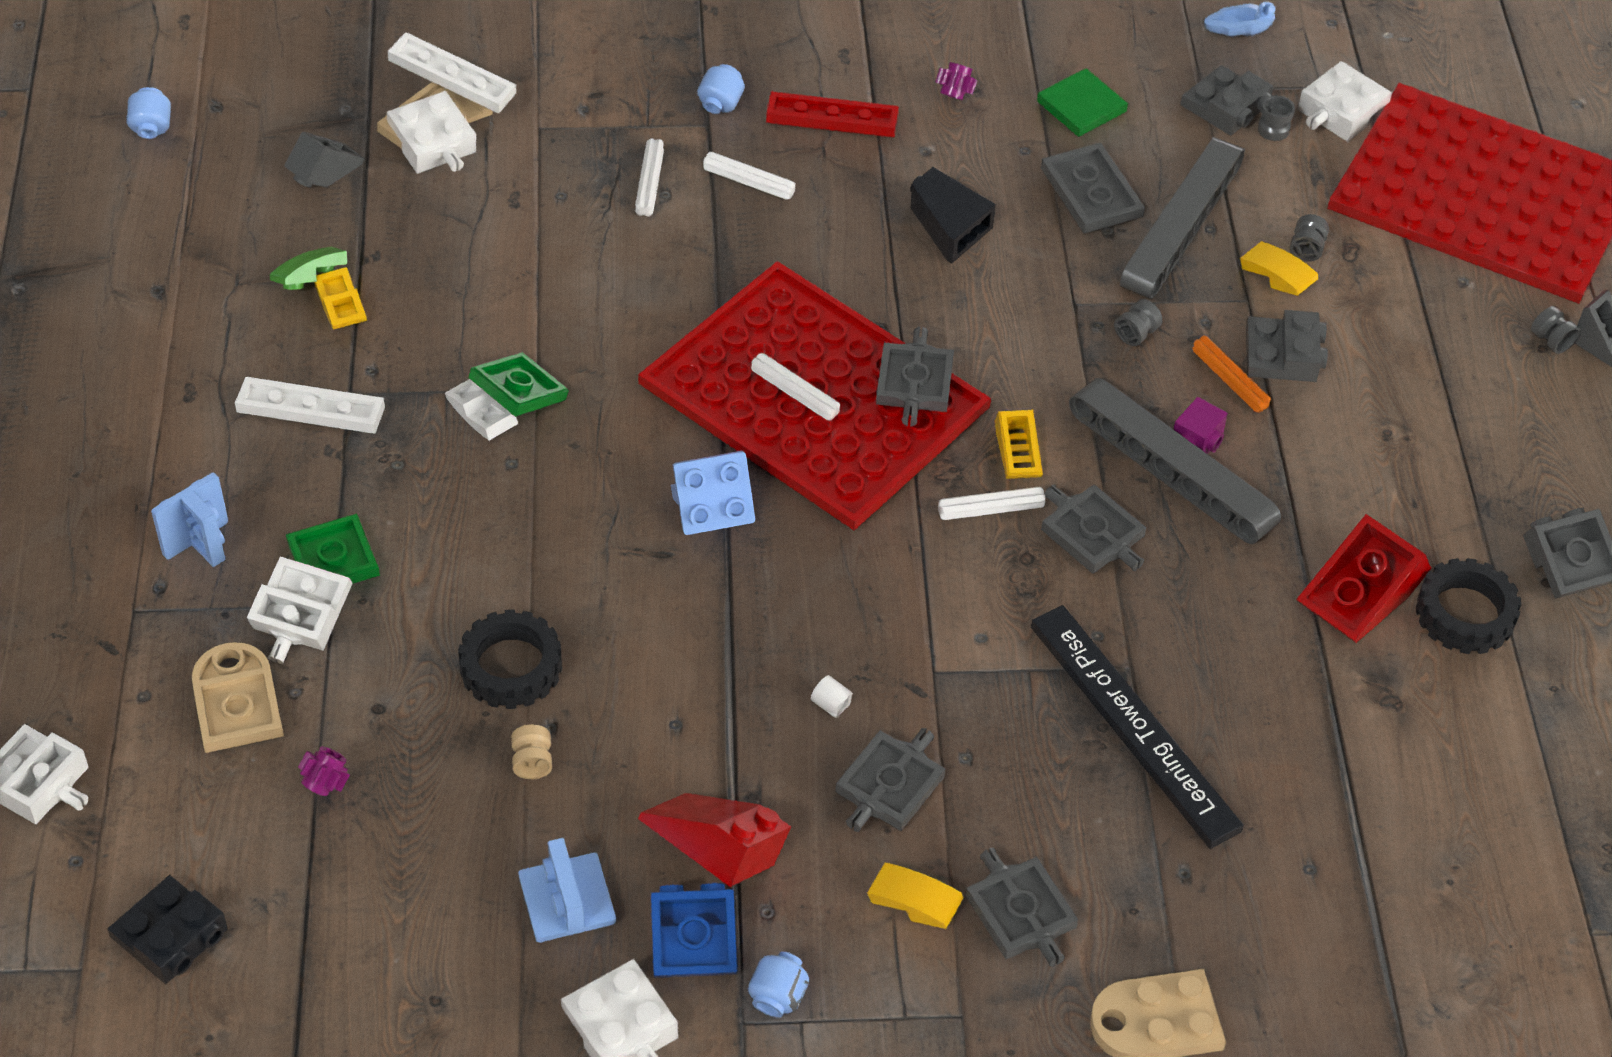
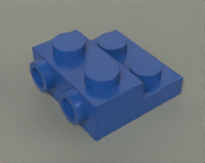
(693, 931)

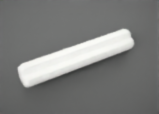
(749, 175)
(649, 177)
(795, 386)
(991, 503)

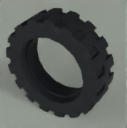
(1458, 633)
(510, 690)

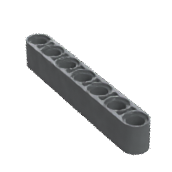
(1182, 218)
(1175, 461)

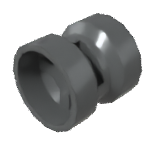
(1276, 117)
(1309, 237)
(1138, 322)
(1555, 329)

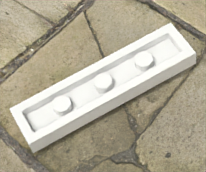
(452, 72)
(310, 405)

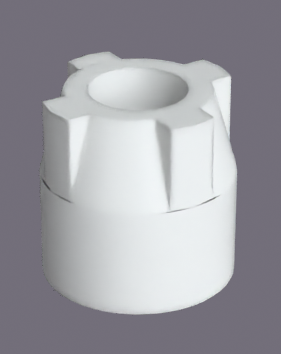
(831, 696)

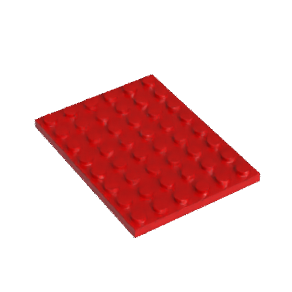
(1482, 192)
(836, 464)

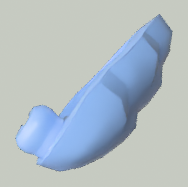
(1241, 19)

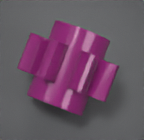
(956, 81)
(323, 771)

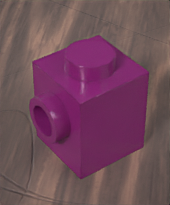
(1202, 425)

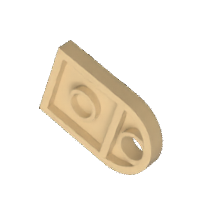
(235, 702)
(1159, 1016)

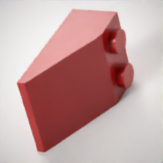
(1365, 579)
(720, 834)

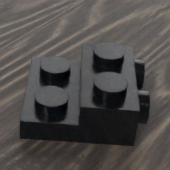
(169, 929)

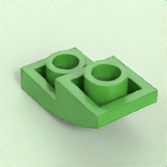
(304, 267)

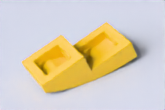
(1284, 270)
(339, 298)
(922, 896)

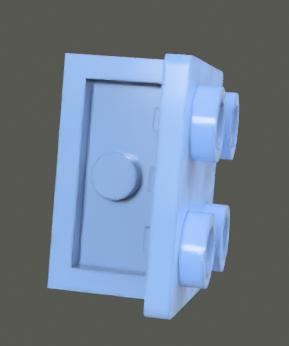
(713, 492)
(193, 520)
(566, 894)

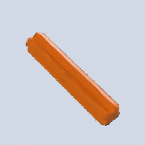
(1231, 374)

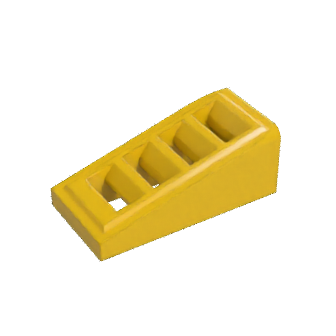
(1013, 421)

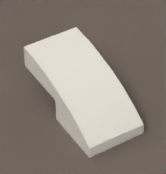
(480, 410)

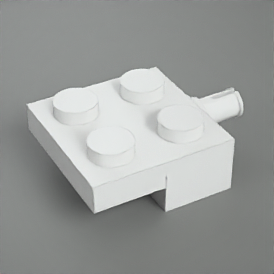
(1342, 101)
(433, 132)
(298, 606)
(40, 773)
(621, 1015)

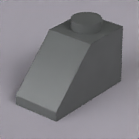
(321, 160)

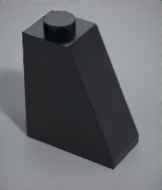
(950, 212)

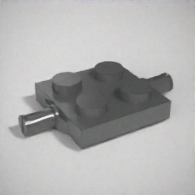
(915, 376)
(1093, 528)
(890, 780)
(1021, 907)

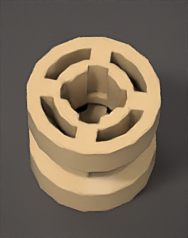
(531, 750)

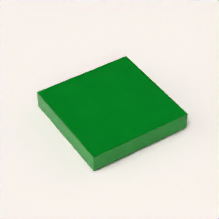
(1082, 102)
(518, 384)
(335, 547)

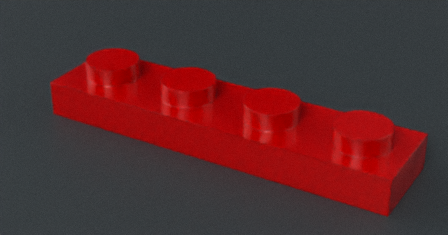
(832, 114)

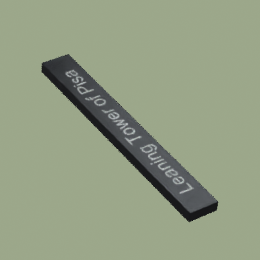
(1137, 727)

